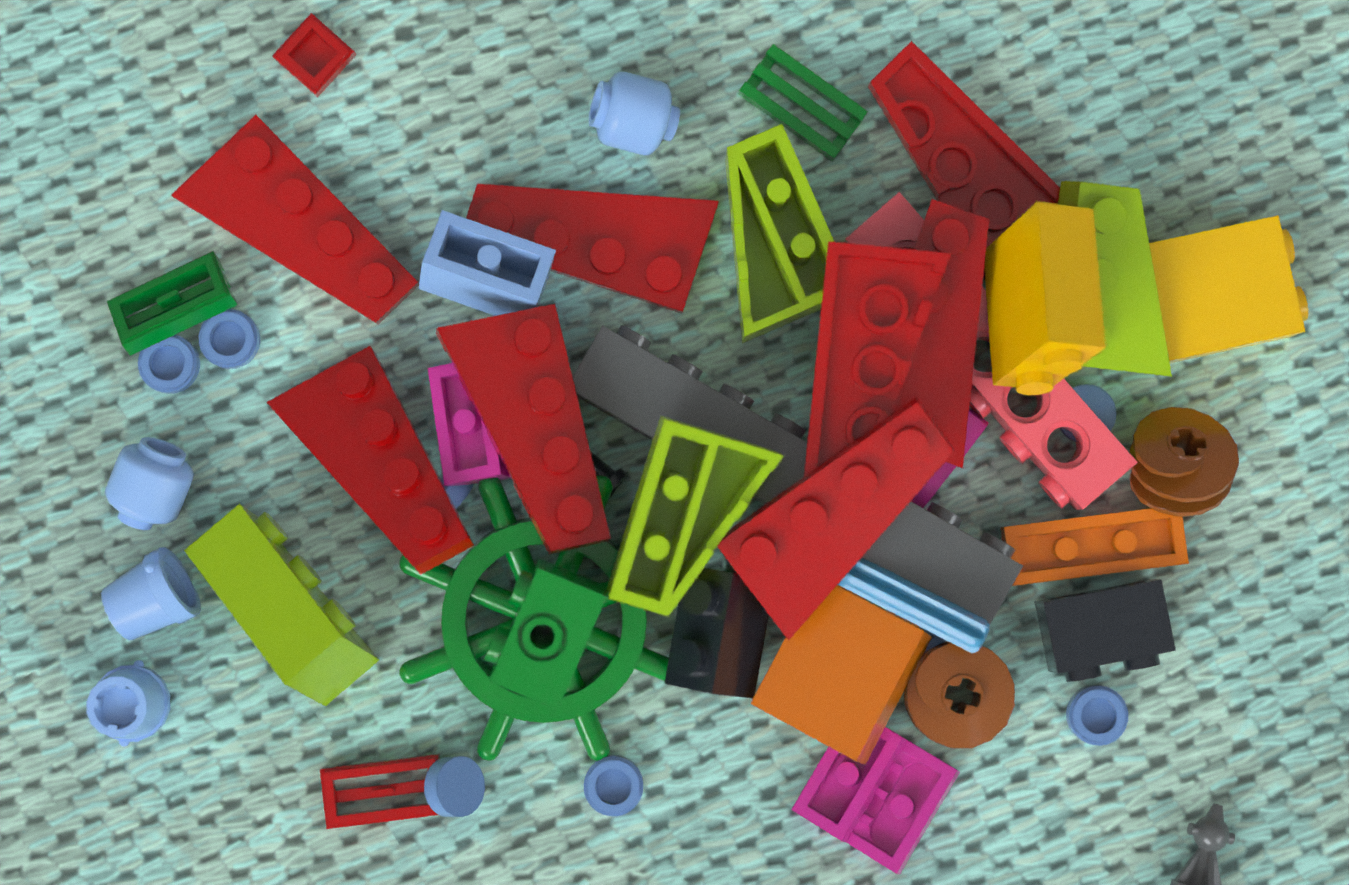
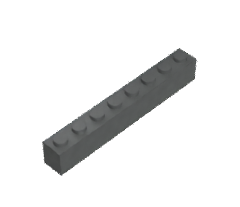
(918, 545)

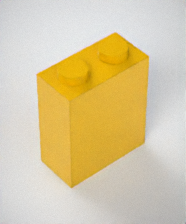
(1227, 288)
(1043, 298)

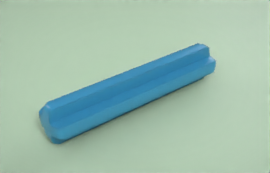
(917, 605)

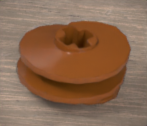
(1182, 462)
(972, 722)

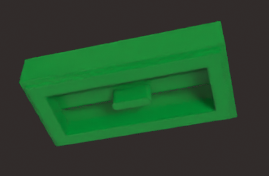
(763, 73)
(174, 309)

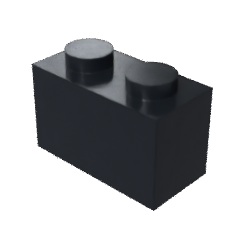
(1105, 628)
(717, 637)

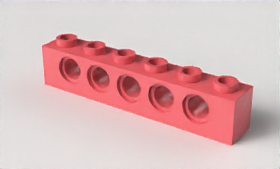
(1098, 453)

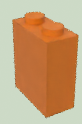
(843, 673)

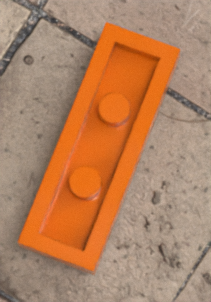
(1096, 545)

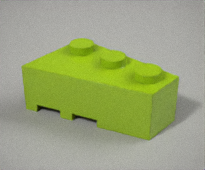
(775, 234)
(1127, 279)
(682, 510)
(280, 605)

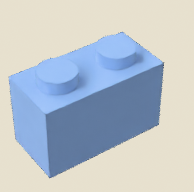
(484, 266)

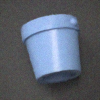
(151, 596)
(129, 703)

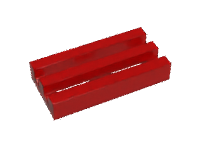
(332, 797)

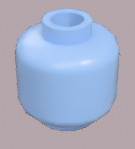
(633, 113)
(149, 483)

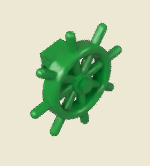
(550, 628)

